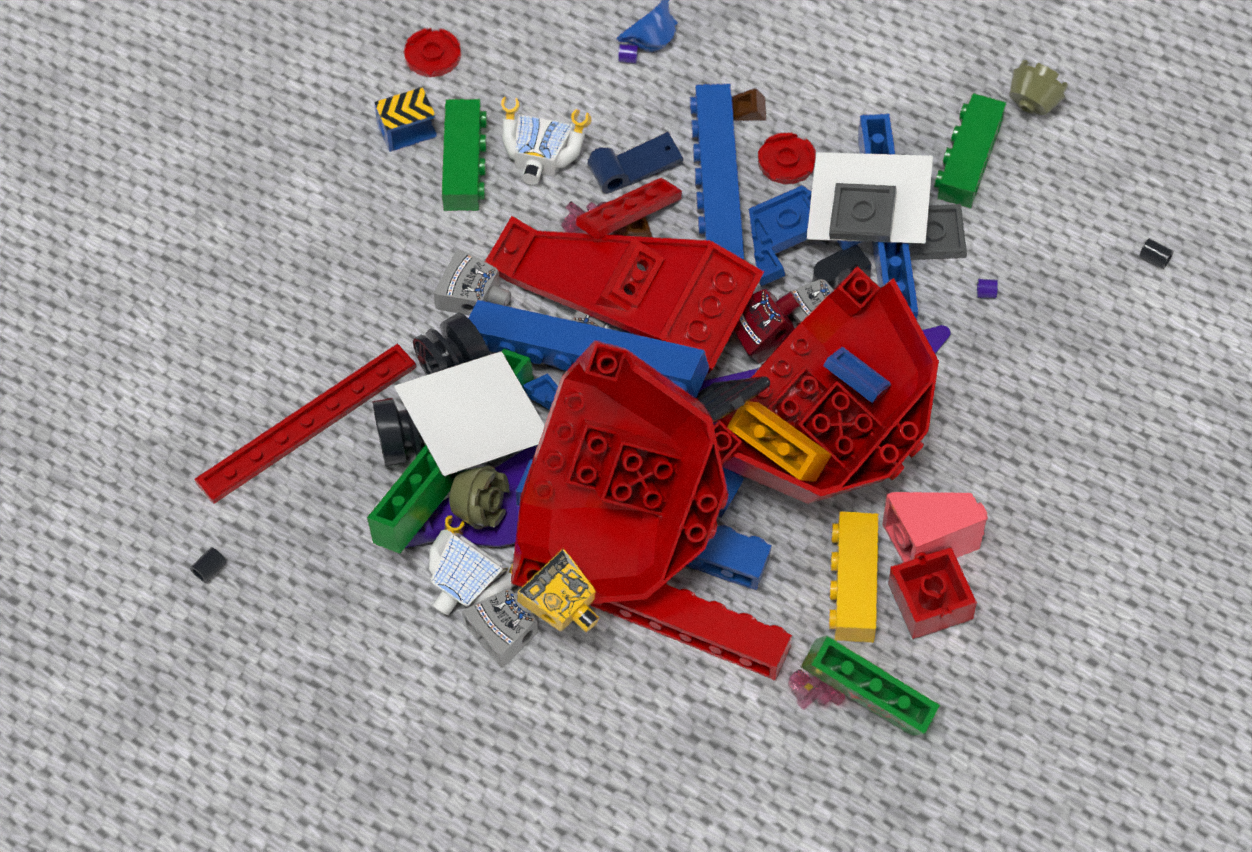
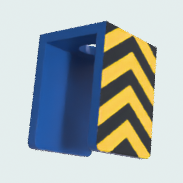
(405, 119)

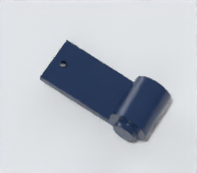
(633, 165)

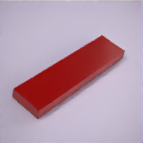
(628, 208)

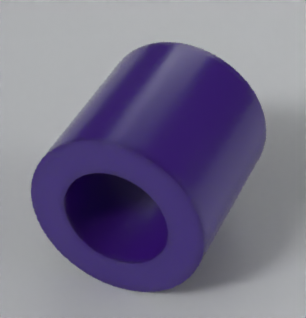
(628, 53)
(987, 288)

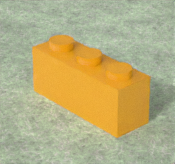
(779, 441)

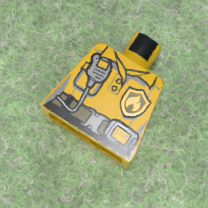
(560, 594)

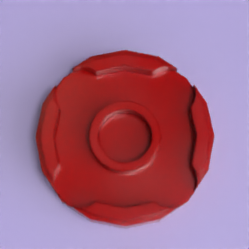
(426, 58)
(786, 166)

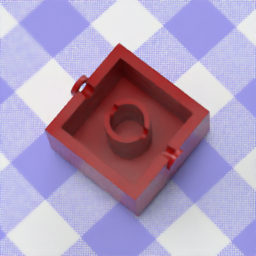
(932, 592)

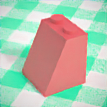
(933, 522)

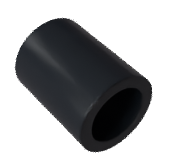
(1156, 253)
(208, 564)

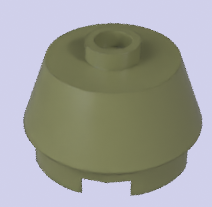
(1036, 88)
(478, 496)

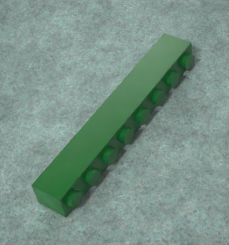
(422, 486)

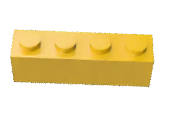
(855, 577)

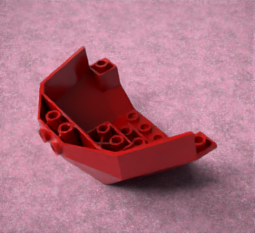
(863, 436)
(620, 478)

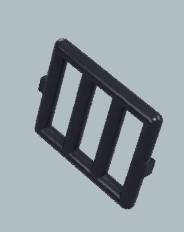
(727, 396)

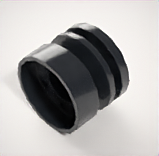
(456, 345)
(395, 431)

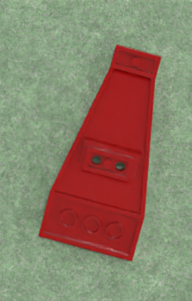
(683, 297)

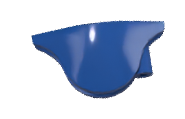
(652, 30)

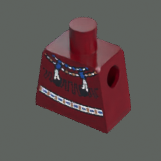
(765, 323)

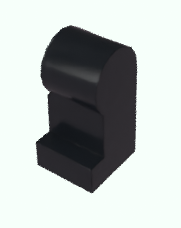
(840, 264)

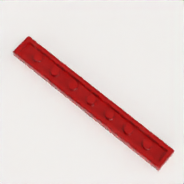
(305, 423)

